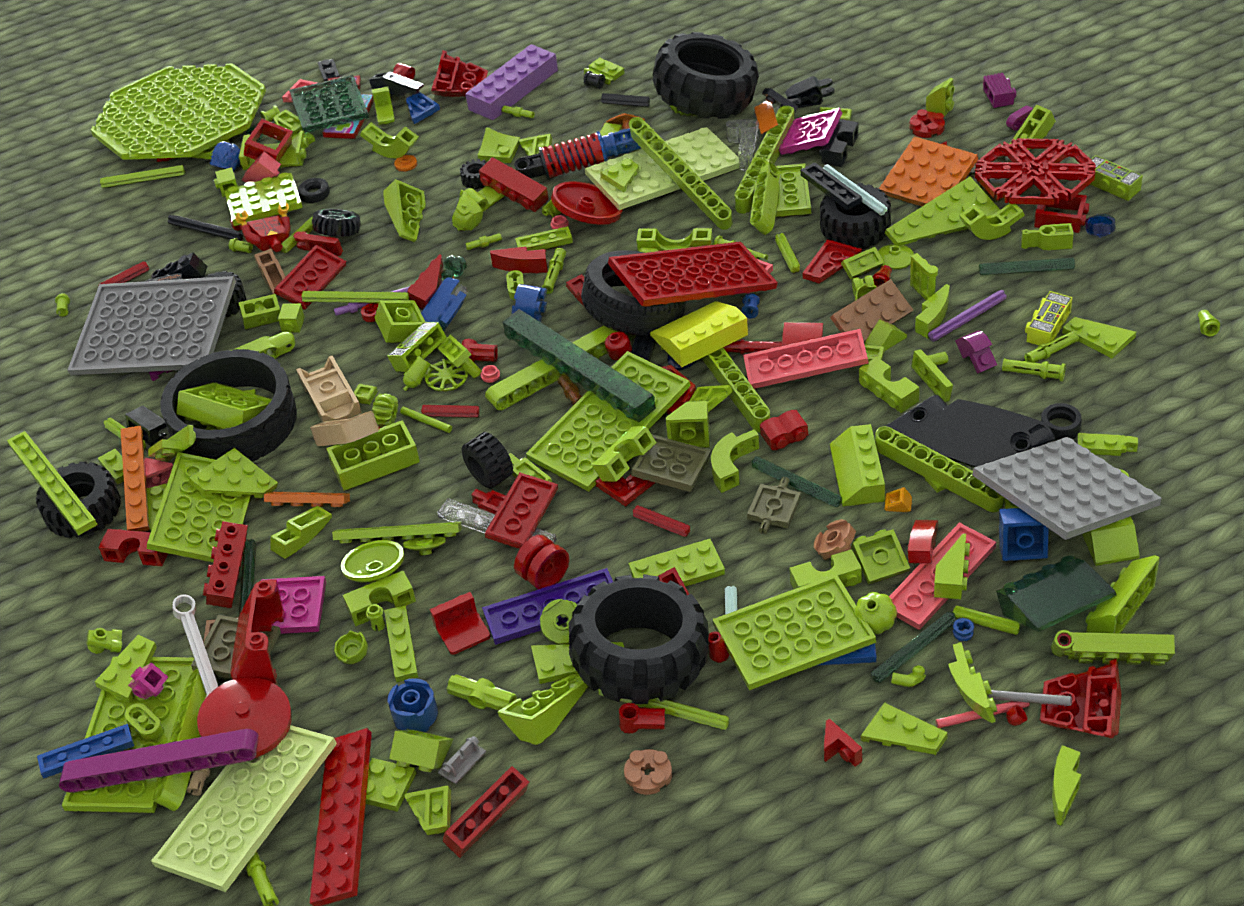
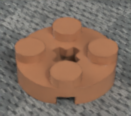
(835, 539)
(652, 760)

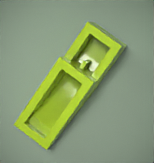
(932, 312)
(299, 531)
(1065, 782)

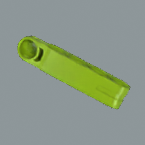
(765, 198)
(272, 346)

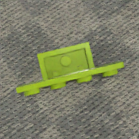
(168, 449)

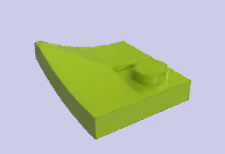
(498, 146)

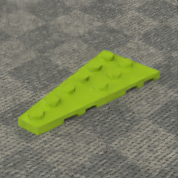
(941, 214)

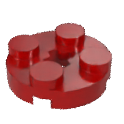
(935, 123)

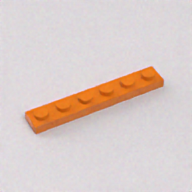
(134, 479)

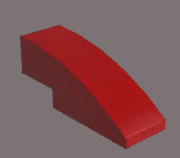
(520, 259)
(922, 541)

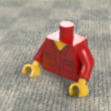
(266, 232)

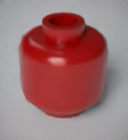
(617, 345)

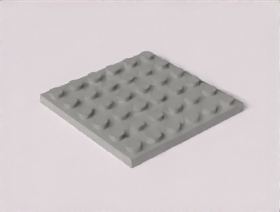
(1066, 487)

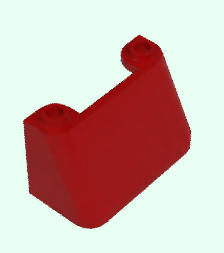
(251, 646)

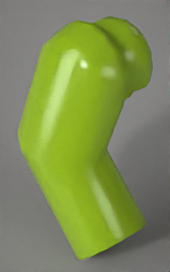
(911, 679)

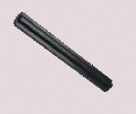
(204, 227)

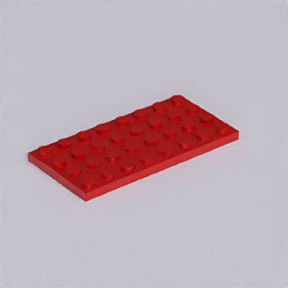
(691, 273)

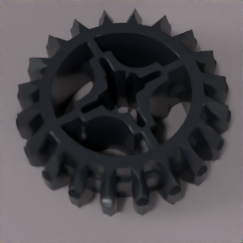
(336, 222)

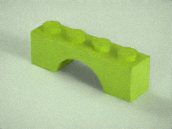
(653, 239)

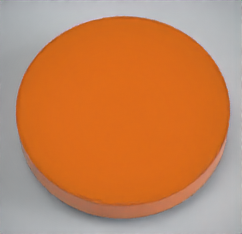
(405, 163)

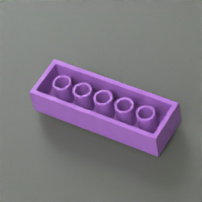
(511, 81)

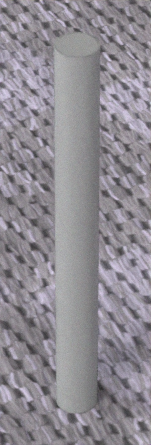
(1031, 697)

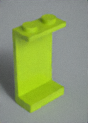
(291, 158)

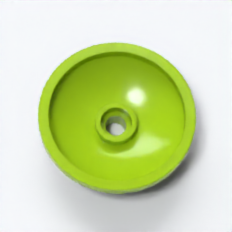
(372, 561)

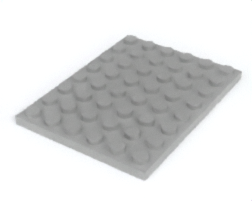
(151, 325)

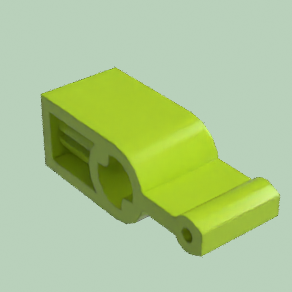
(1049, 237)

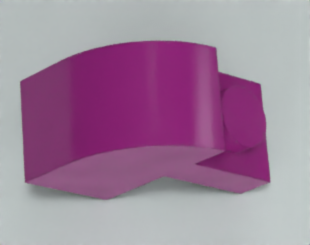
(977, 347)

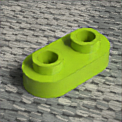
(147, 724)

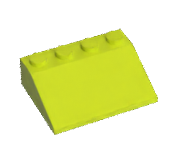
(701, 332)

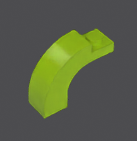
(389, 145)
(991, 226)
(726, 452)

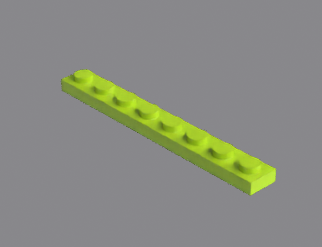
(52, 483)

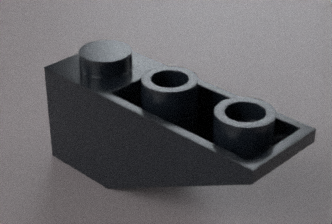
(397, 84)
(189, 265)

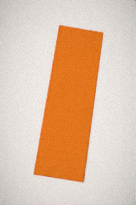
(765, 116)

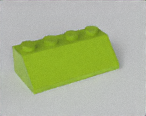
(858, 466)
(1131, 591)

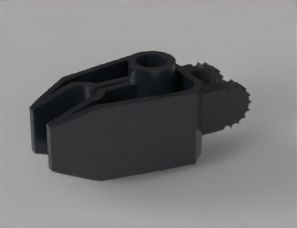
(810, 91)

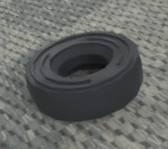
(313, 183)

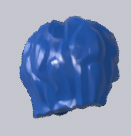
(225, 156)

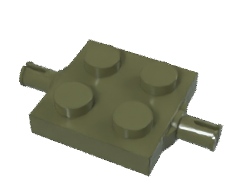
(774, 505)

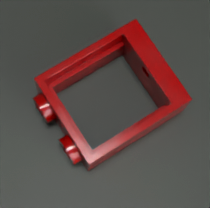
(254, 150)
(1078, 203)

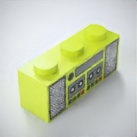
(1049, 318)

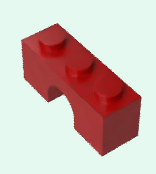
(120, 543)

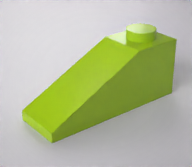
(1037, 124)

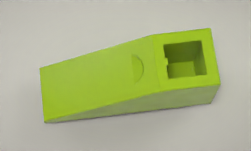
(950, 569)

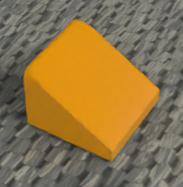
(898, 501)

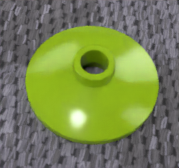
(896, 256)
(424, 545)

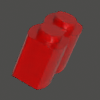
(784, 429)

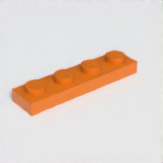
(299, 498)

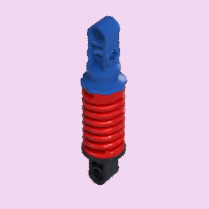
(574, 154)

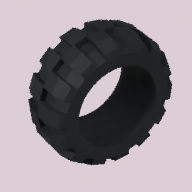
(634, 672)

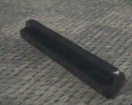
(625, 99)

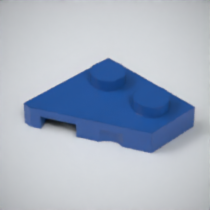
(421, 107)

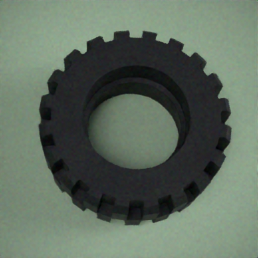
(858, 225)
(84, 480)

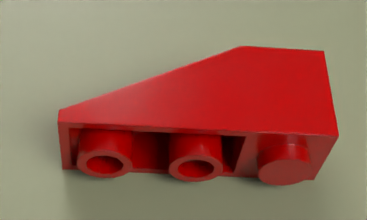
(427, 283)

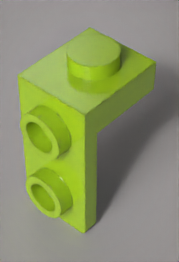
(383, 105)

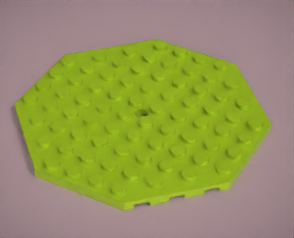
(178, 112)

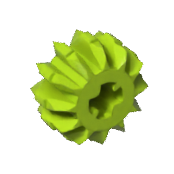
(385, 409)

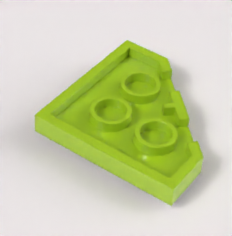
(233, 476)

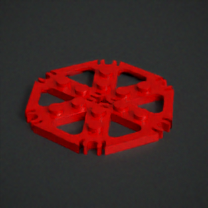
(1041, 171)

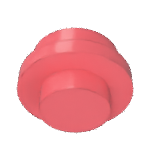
(559, 221)
(490, 374)

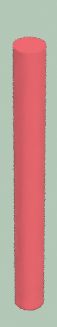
(971, 715)

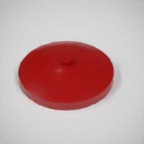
(584, 203)
(247, 705)

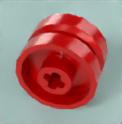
(541, 562)

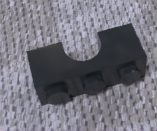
(836, 150)

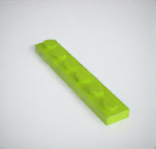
(388, 532)

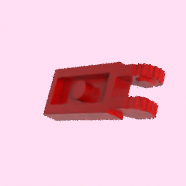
(308, 241)

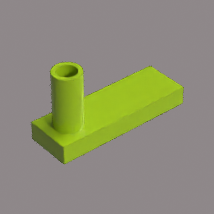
(459, 356)
(927, 369)

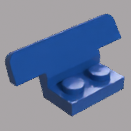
(443, 304)

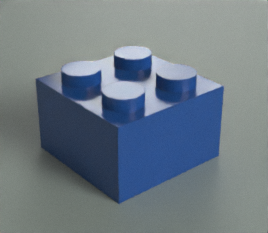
(1021, 536)

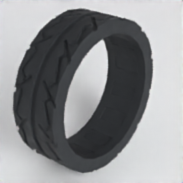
(235, 369)

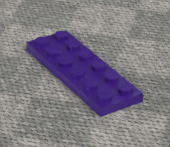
(522, 613)

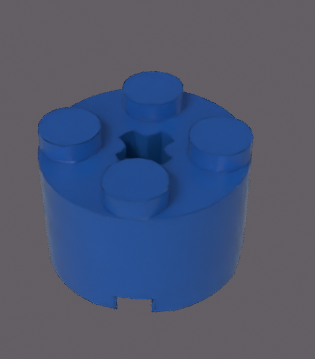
(530, 300)
(413, 705)

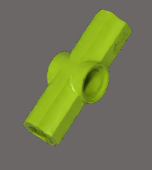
(479, 693)

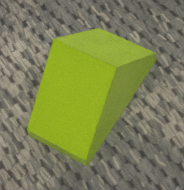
(885, 335)

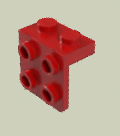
(459, 624)

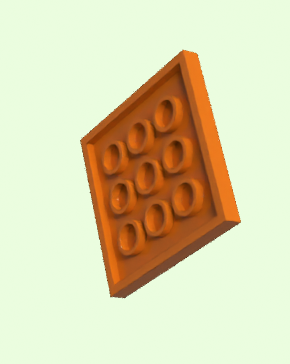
(927, 171)

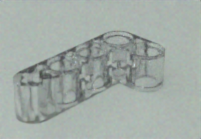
(747, 134)

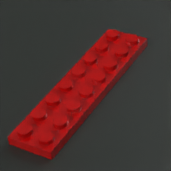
(341, 819)

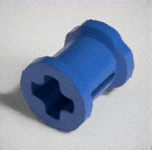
(752, 305)

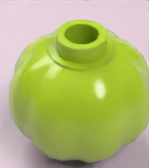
(876, 611)

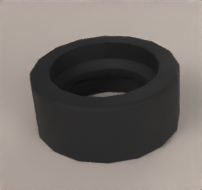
(1064, 411)

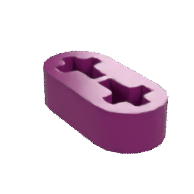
(1017, 118)

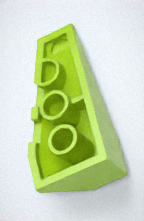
(405, 208)
(543, 712)

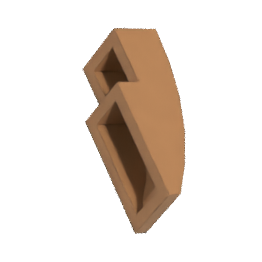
(269, 268)

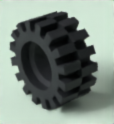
(470, 173)

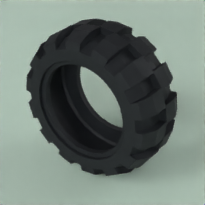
(705, 75)

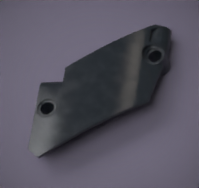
(971, 430)

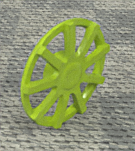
(445, 376)

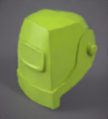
(467, 213)

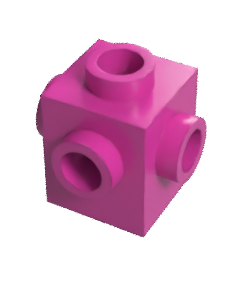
(147, 681)

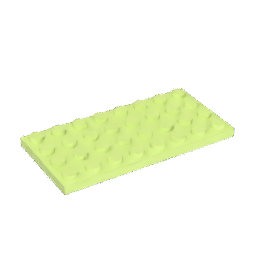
(698, 149)
(242, 810)

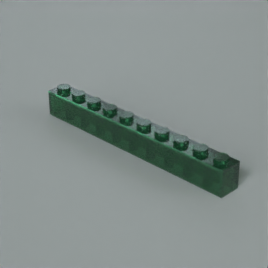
(579, 365)

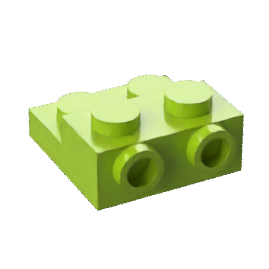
(880, 556)

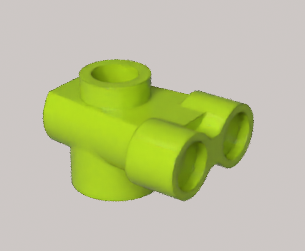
(100, 639)

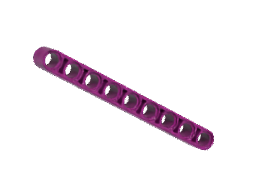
(159, 760)

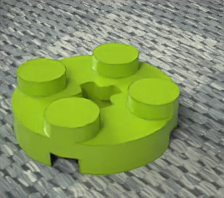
(548, 620)

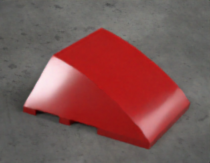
(456, 77)
(1094, 701)

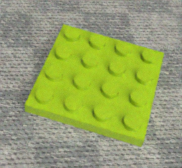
(263, 197)

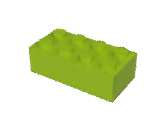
(373, 455)

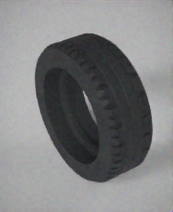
(619, 310)

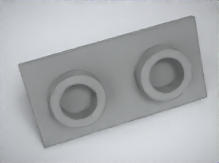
(462, 760)

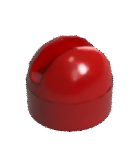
(1016, 715)

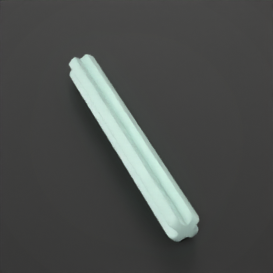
(867, 199)

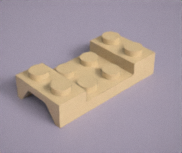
(330, 392)

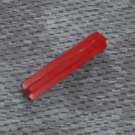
(128, 274)
(450, 411)
(661, 521)

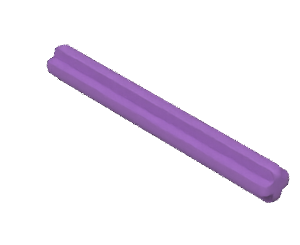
(967, 315)

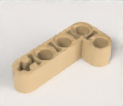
(344, 430)

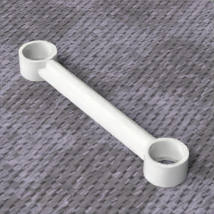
(195, 642)

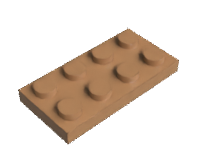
(881, 303)

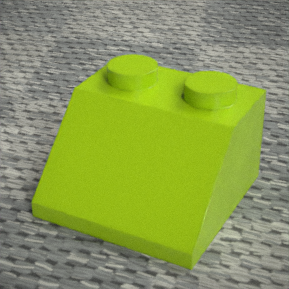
(398, 319)
(690, 424)
(1113, 542)
(419, 749)

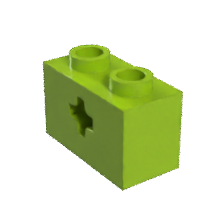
(259, 311)

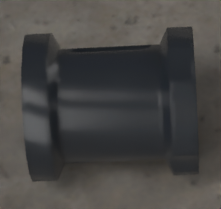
(594, 79)

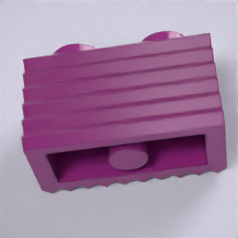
(998, 90)

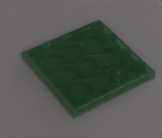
(328, 103)

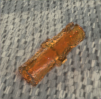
(571, 390)

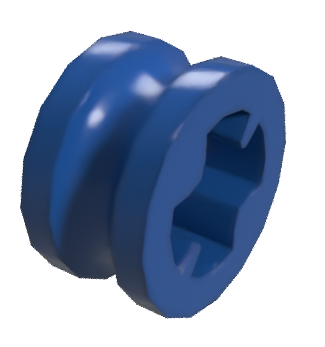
(959, 625)

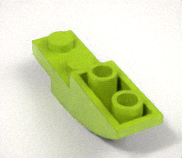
(971, 684)

